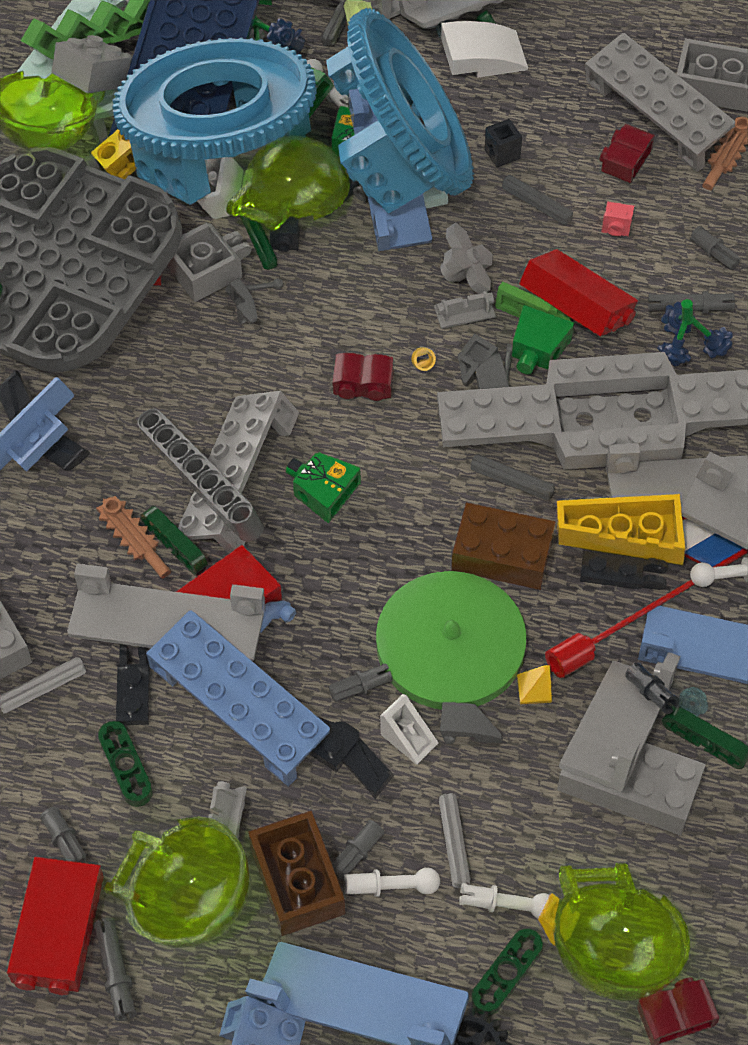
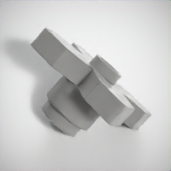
(466, 260)

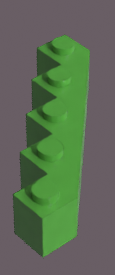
(107, 22)

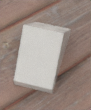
(407, 730)

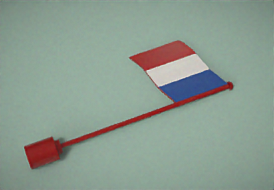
(700, 546)

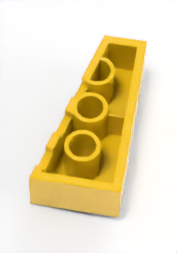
(625, 526)

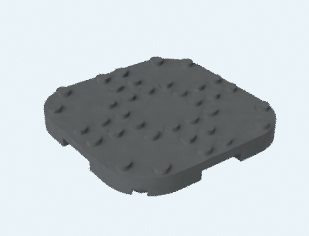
(75, 256)

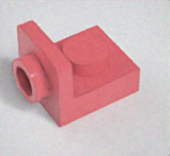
(617, 219)

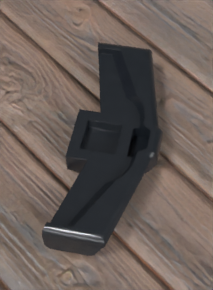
(15, 398)
(347, 748)

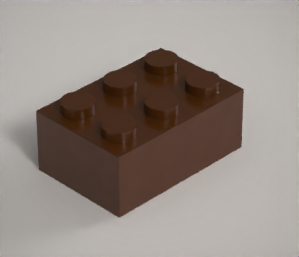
(503, 545)
(297, 873)

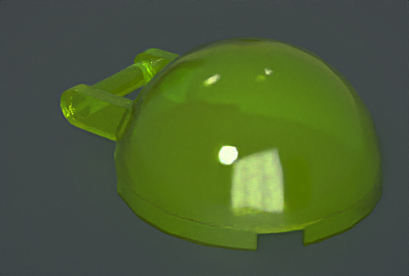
(45, 111)
(291, 179)
(185, 884)
(616, 936)

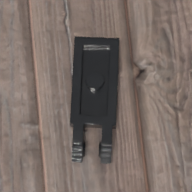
(622, 571)
(133, 688)

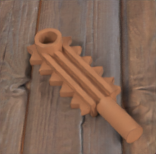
(727, 152)
(132, 534)

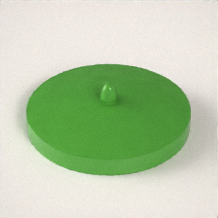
(451, 639)

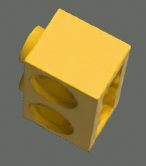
(116, 155)

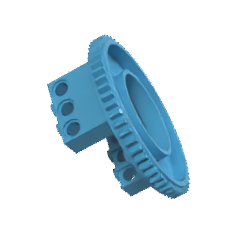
(171, 147)
(397, 153)

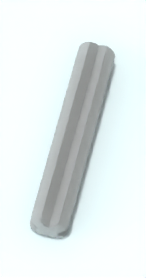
(41, 684)
(454, 840)

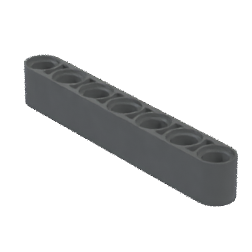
(201, 475)

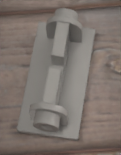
(464, 311)
(229, 805)

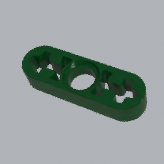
(172, 537)
(705, 734)
(127, 750)
(514, 946)

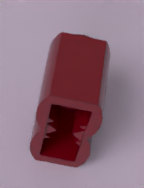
(627, 152)
(363, 376)
(678, 1011)

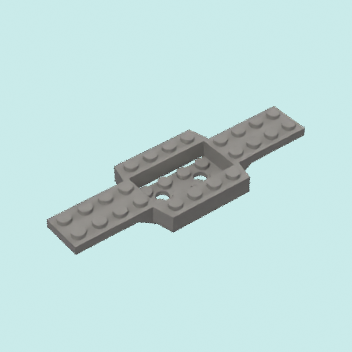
(536, 415)

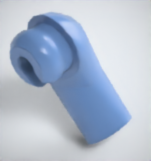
(277, 610)

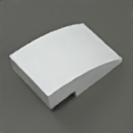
(482, 48)

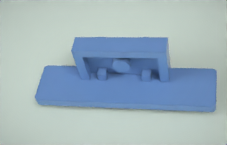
(35, 427)

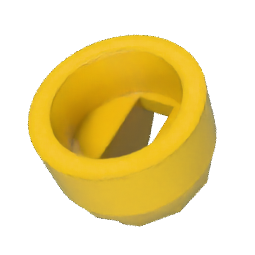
(424, 364)

